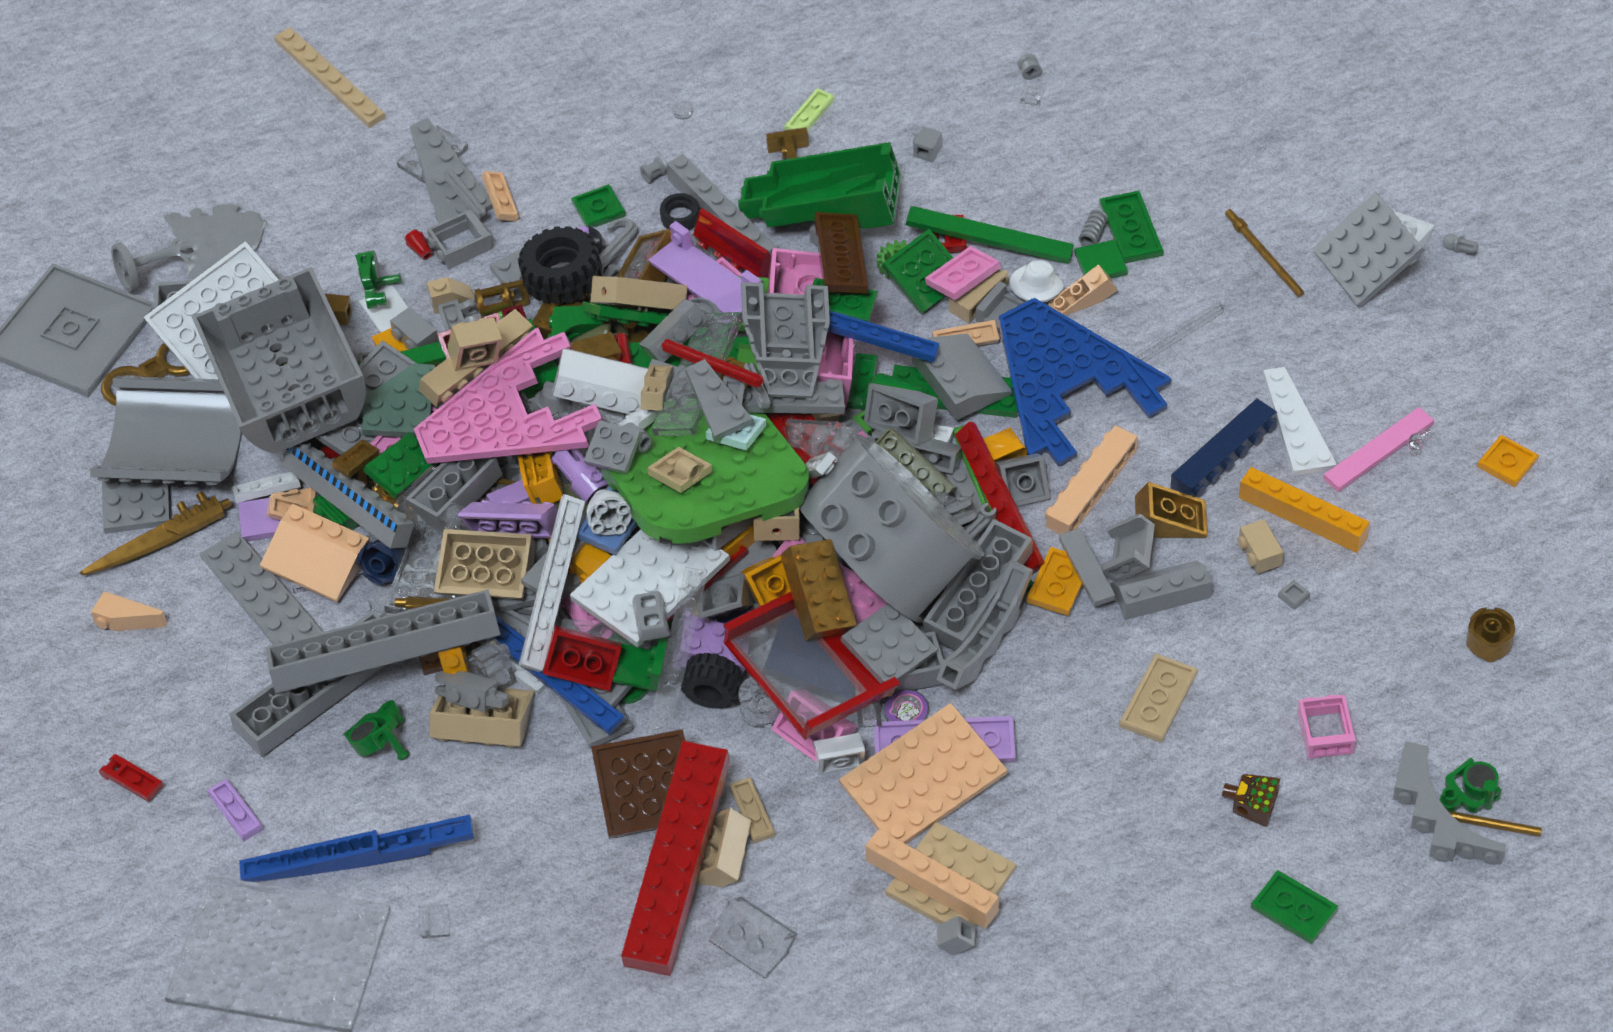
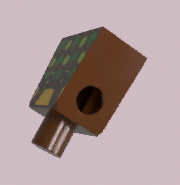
(1253, 797)

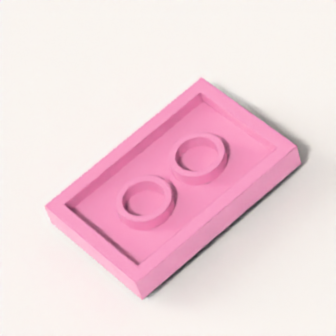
(962, 272)

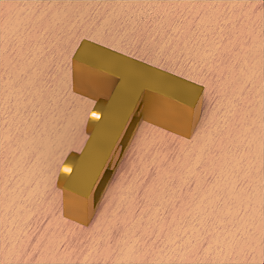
(787, 141)
(354, 460)

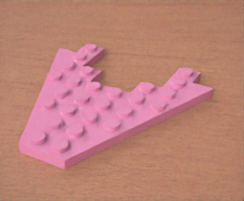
(490, 417)

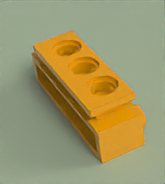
(540, 477)

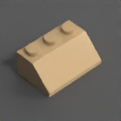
(724, 849)

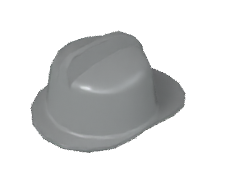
(545, 398)

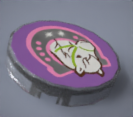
(905, 706)

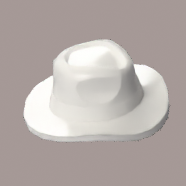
(1036, 281)

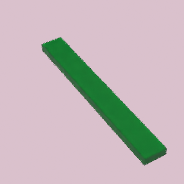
(989, 234)

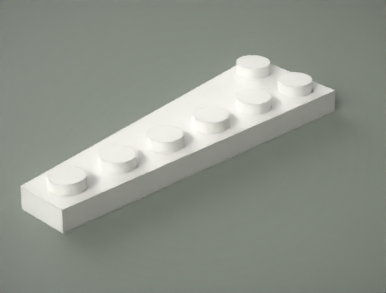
(1299, 433)

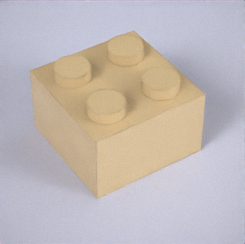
(474, 344)

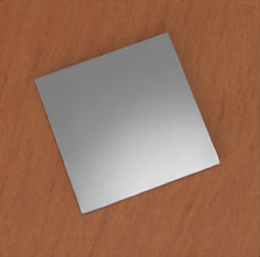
(71, 329)

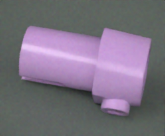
(584, 478)

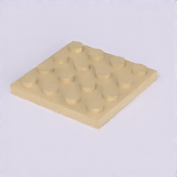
(962, 857)

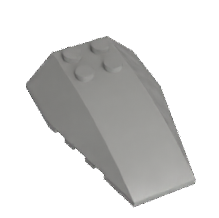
(786, 336)

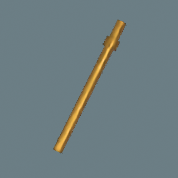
(1242, 227)

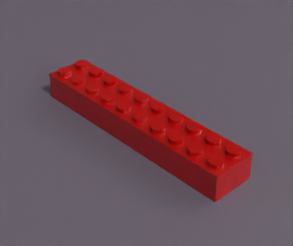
(675, 858)

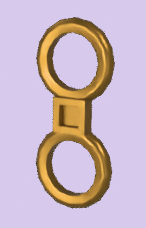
(153, 367)

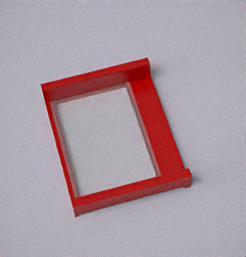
(806, 680)

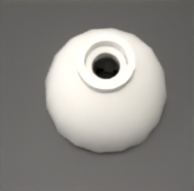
(606, 511)

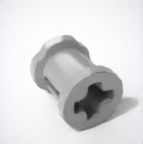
(653, 170)

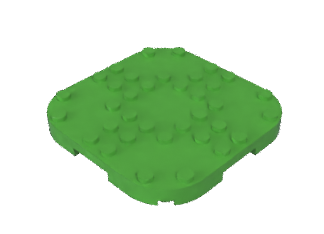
(743, 484)

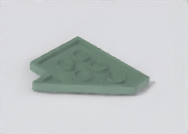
(397, 404)

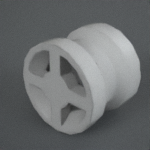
(1029, 67)

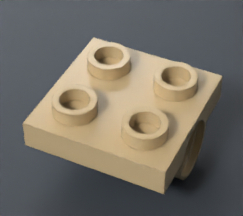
(679, 469)

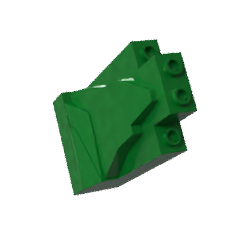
(840, 181)

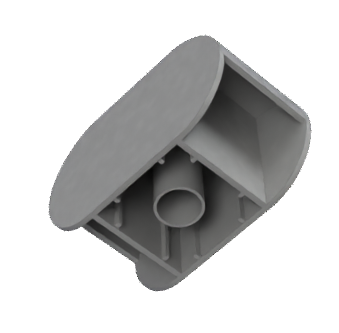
(888, 527)

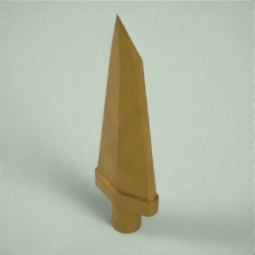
(415, 602)

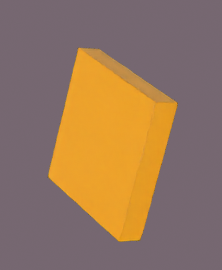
(1508, 461)

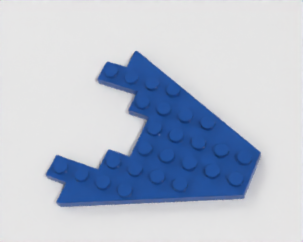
(1055, 356)

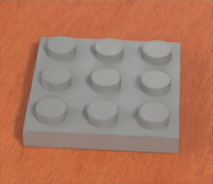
(134, 504)
(888, 644)

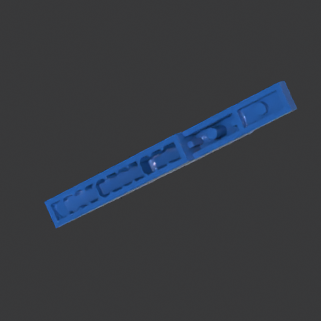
(357, 850)

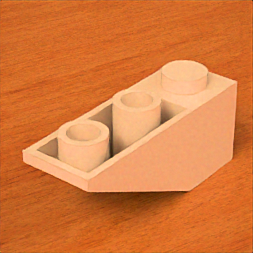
(1085, 292)

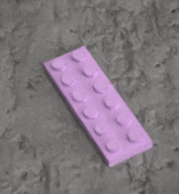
(994, 731)

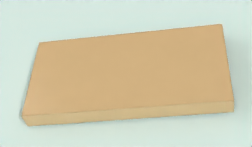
(1158, 698)

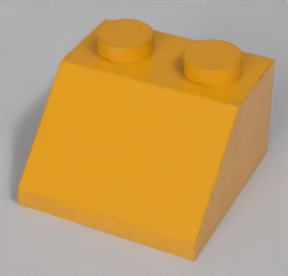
(767, 580)

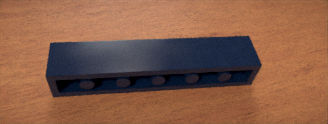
(1224, 449)

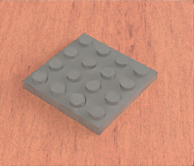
(1368, 249)

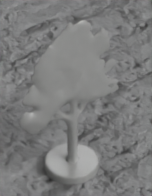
(208, 236)

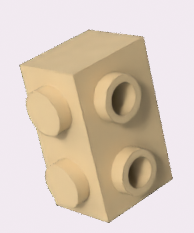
(1260, 546)

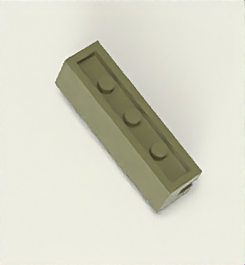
(915, 462)

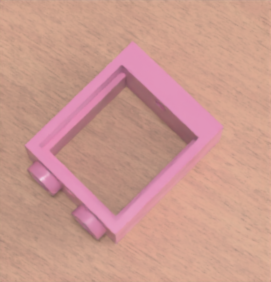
(1326, 745)

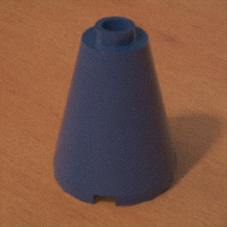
(380, 562)

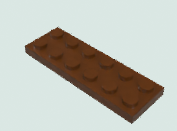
(840, 252)

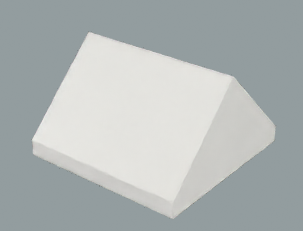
(839, 753)

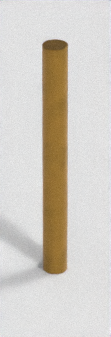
(1497, 824)

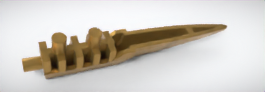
(166, 533)

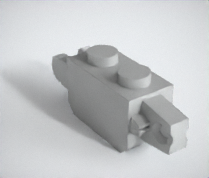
(470, 691)

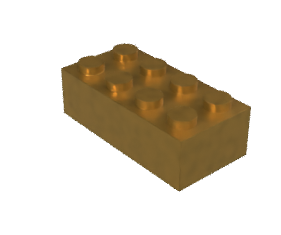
(818, 589)

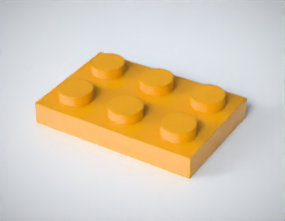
(1055, 584)

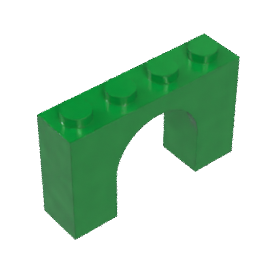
(572, 321)

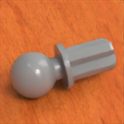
(1459, 243)

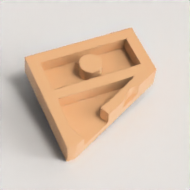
(281, 501)

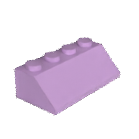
(510, 517)

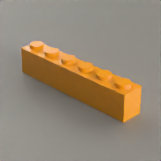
(1304, 509)

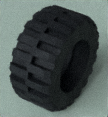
(558, 247)

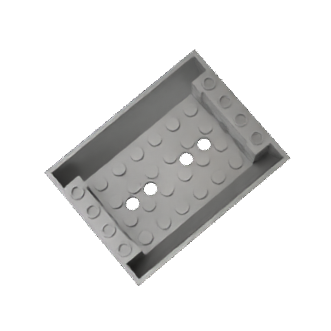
(289, 402)

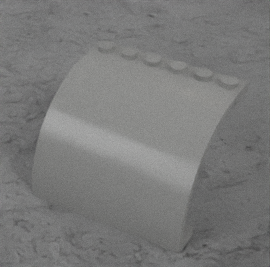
(170, 432)

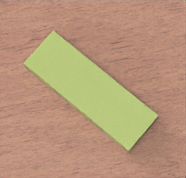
(810, 110)

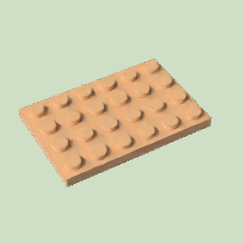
(923, 775)

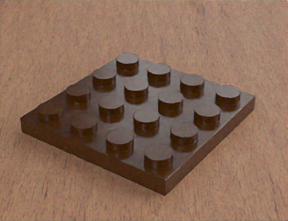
(635, 780)

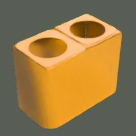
(1005, 445)

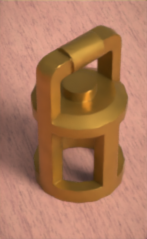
(506, 294)

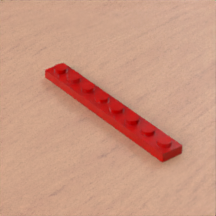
(994, 486)

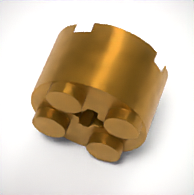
(1490, 633)

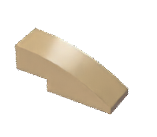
(655, 387)

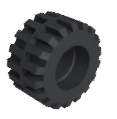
(711, 680)

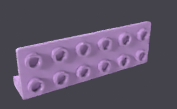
(700, 272)

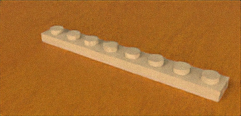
(329, 77)

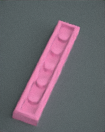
(1377, 449)

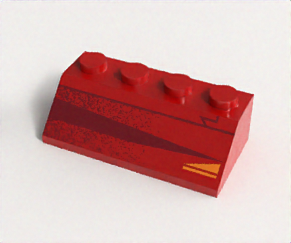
(731, 245)

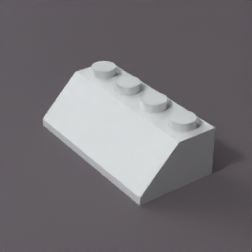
(599, 381)

